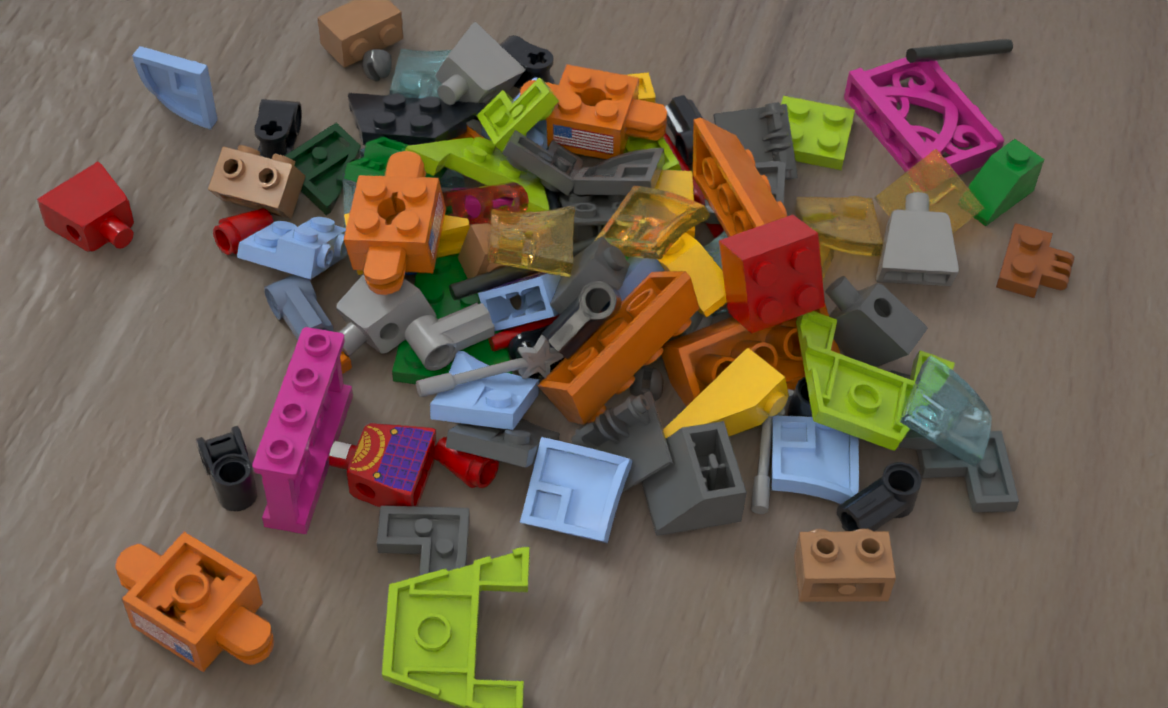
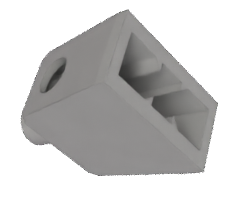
(477, 69)
(918, 246)
(378, 317)

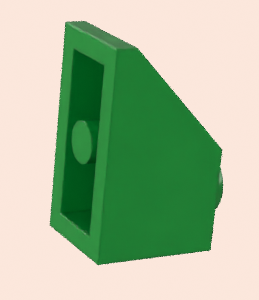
(1005, 180)

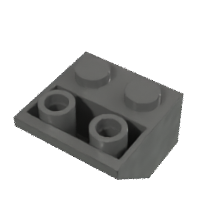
(700, 485)

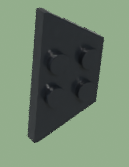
(410, 119)

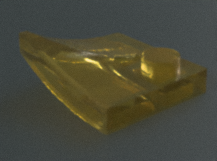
(941, 183)
(651, 222)
(842, 223)
(533, 240)

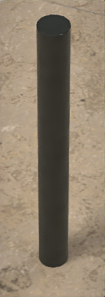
(959, 50)
(501, 276)

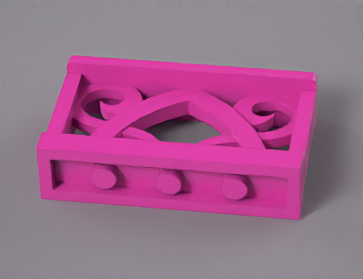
(935, 91)
(302, 431)

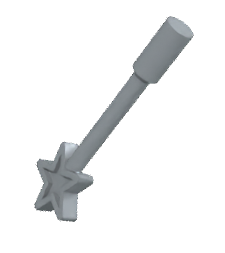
(532, 361)
(762, 481)

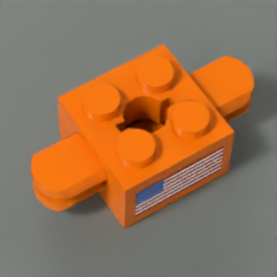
(600, 112)
(395, 223)
(211, 591)

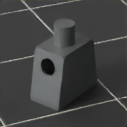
(872, 323)

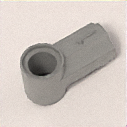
(440, 339)

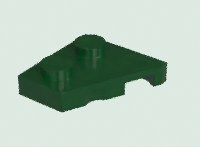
(323, 163)

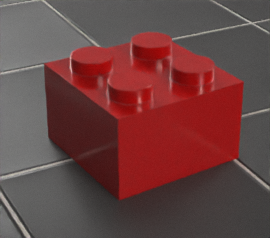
(772, 273)

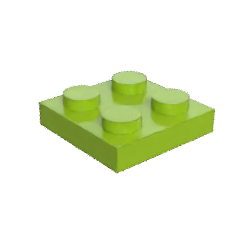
(819, 131)

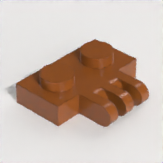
(1033, 263)

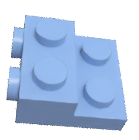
(294, 249)

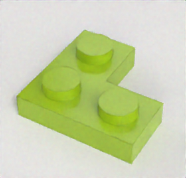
(505, 115)

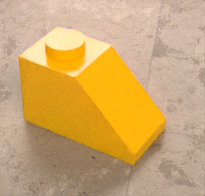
(706, 275)

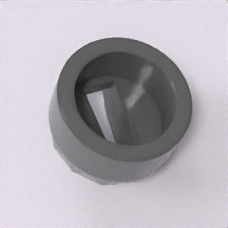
(377, 64)
(656, 382)

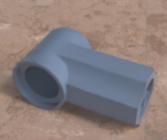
(296, 304)

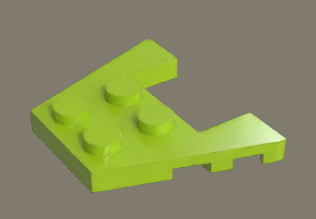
(481, 162)
(853, 393)
(435, 632)

